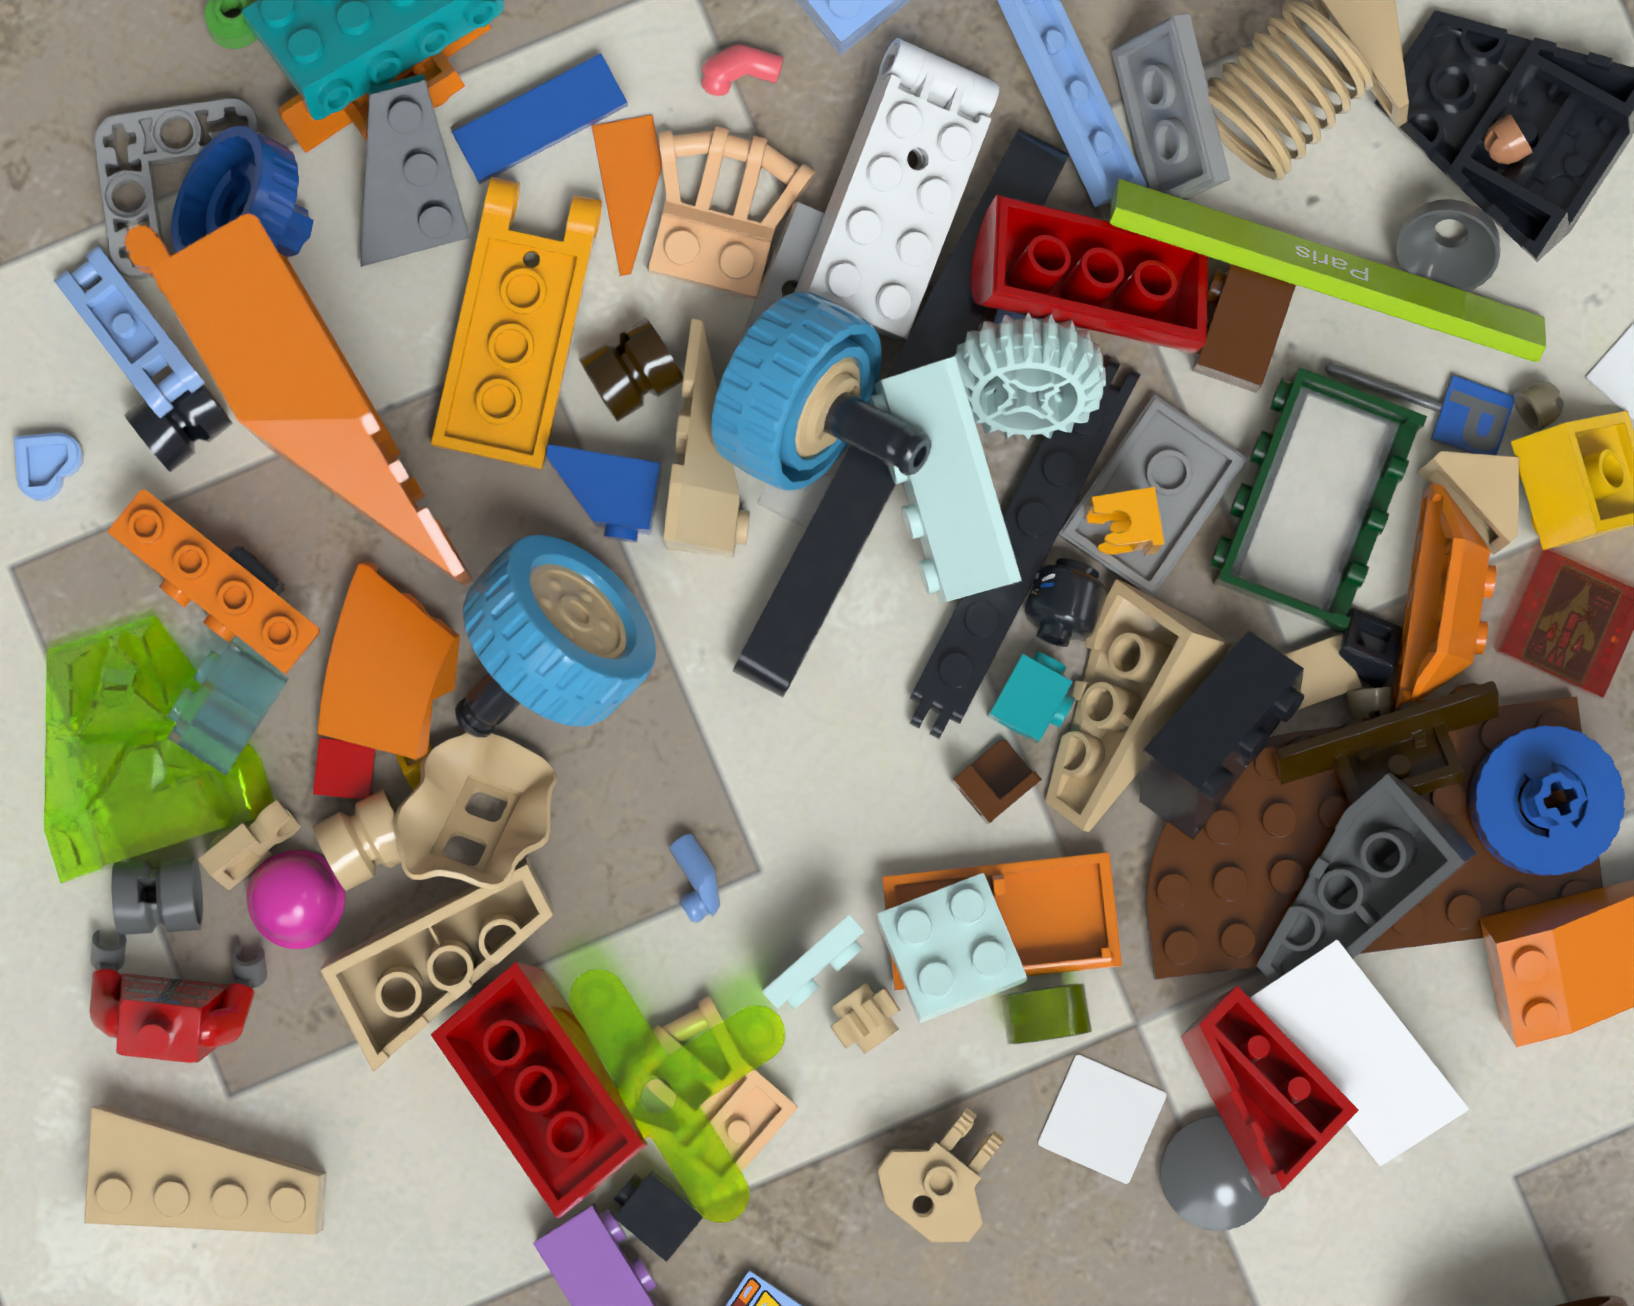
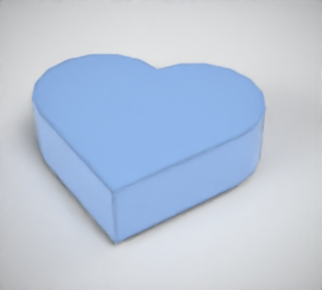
(45, 462)

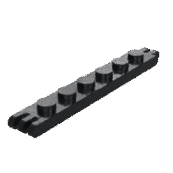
(1032, 527)

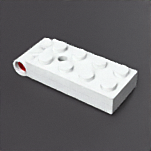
(884, 215)

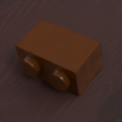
(1242, 326)

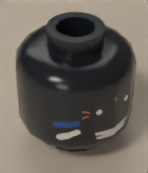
(1065, 602)

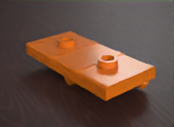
(1053, 909)

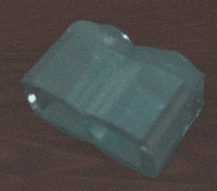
(227, 706)

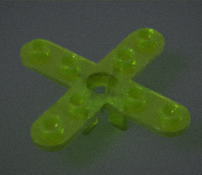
(694, 1074)

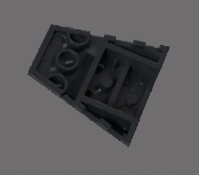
(1565, 102)

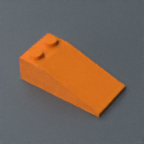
(1562, 962)

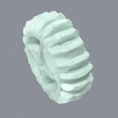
(1031, 375)

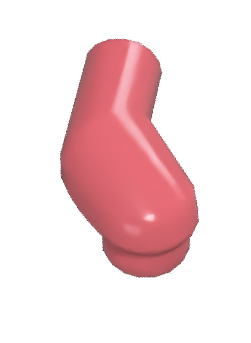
(737, 62)

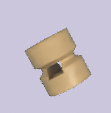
(361, 840)

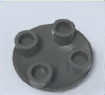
(1208, 1177)

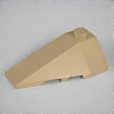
(703, 487)
(1136, 678)

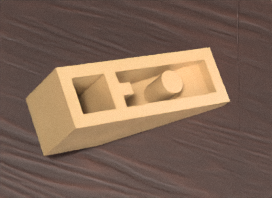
(1376, 35)

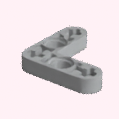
(149, 152)

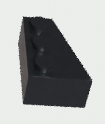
(1219, 733)

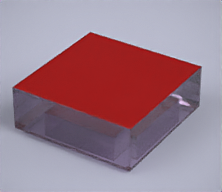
(344, 769)

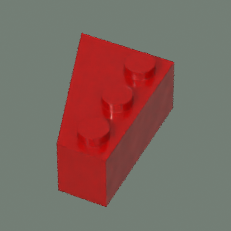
(1264, 1090)

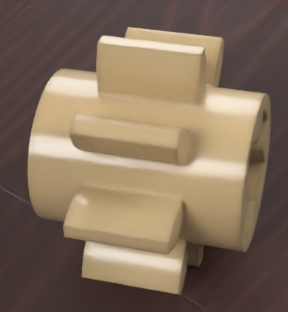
(865, 1018)

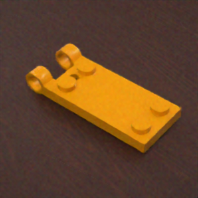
(514, 333)

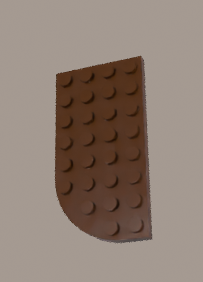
(1229, 888)

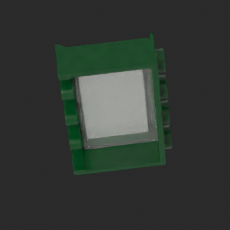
(1316, 498)

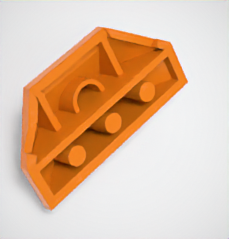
(1442, 599)

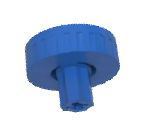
(241, 176)
(1554, 761)

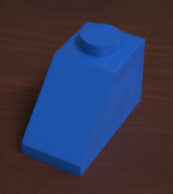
(611, 489)

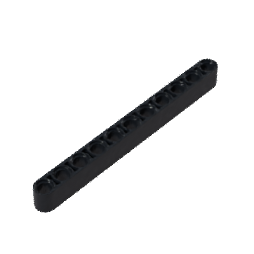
(862, 482)

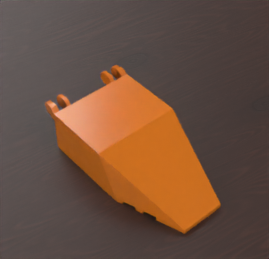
(290, 375)

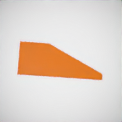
(629, 174)

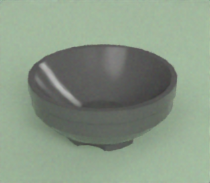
(1453, 262)

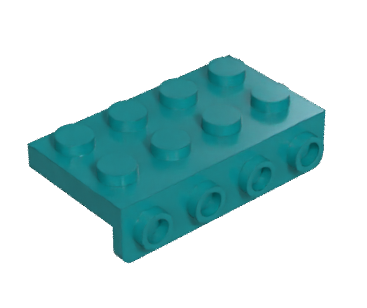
(347, 46)

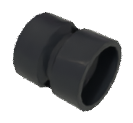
(174, 435)

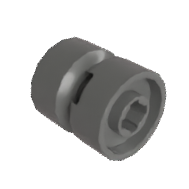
(177, 896)

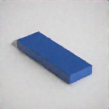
(540, 118)

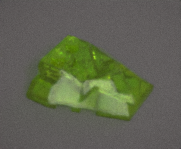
(108, 759)

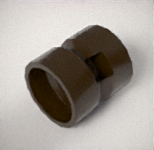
(631, 369)

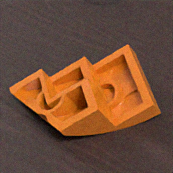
(386, 668)

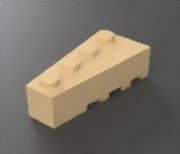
(423, 964)
(178, 1179)

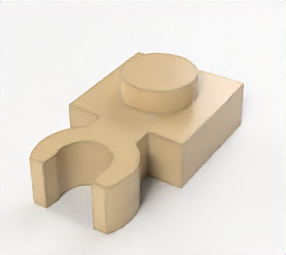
(245, 848)

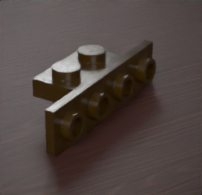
(1406, 743)

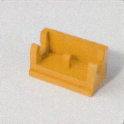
(1134, 515)

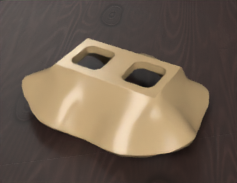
(438, 812)

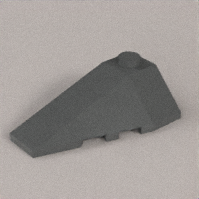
(1374, 871)

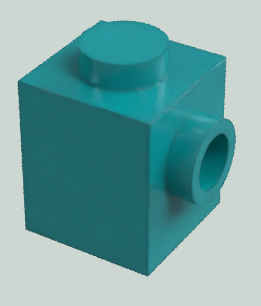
(1034, 697)

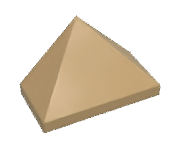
(1483, 490)

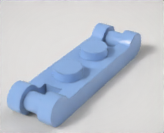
(128, 331)

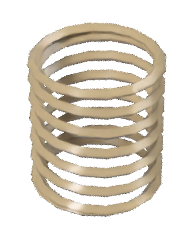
(1264, 135)

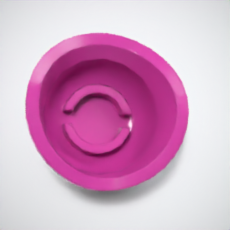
(295, 899)

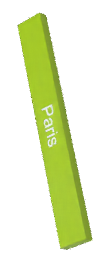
(1328, 270)

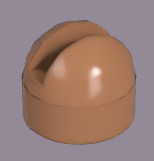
(1506, 141)

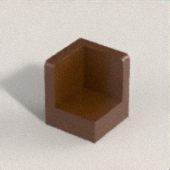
(995, 781)

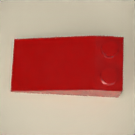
(541, 1085)

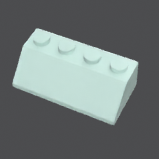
(953, 493)

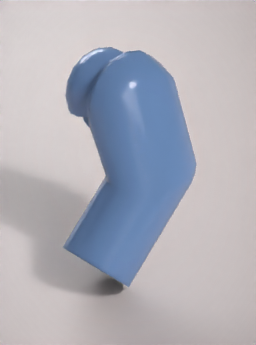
(701, 875)

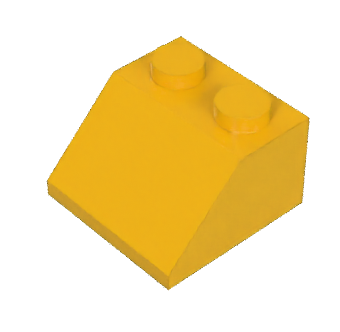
(1579, 478)

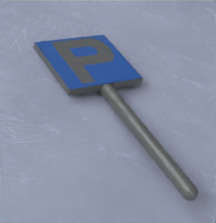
(1468, 418)

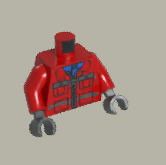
(169, 1015)

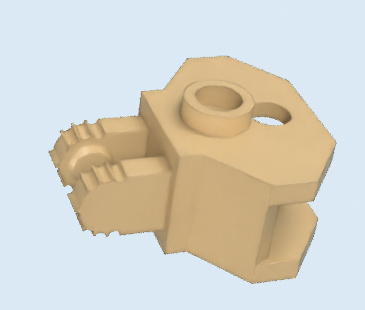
(943, 1178)

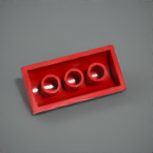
(1089, 274)

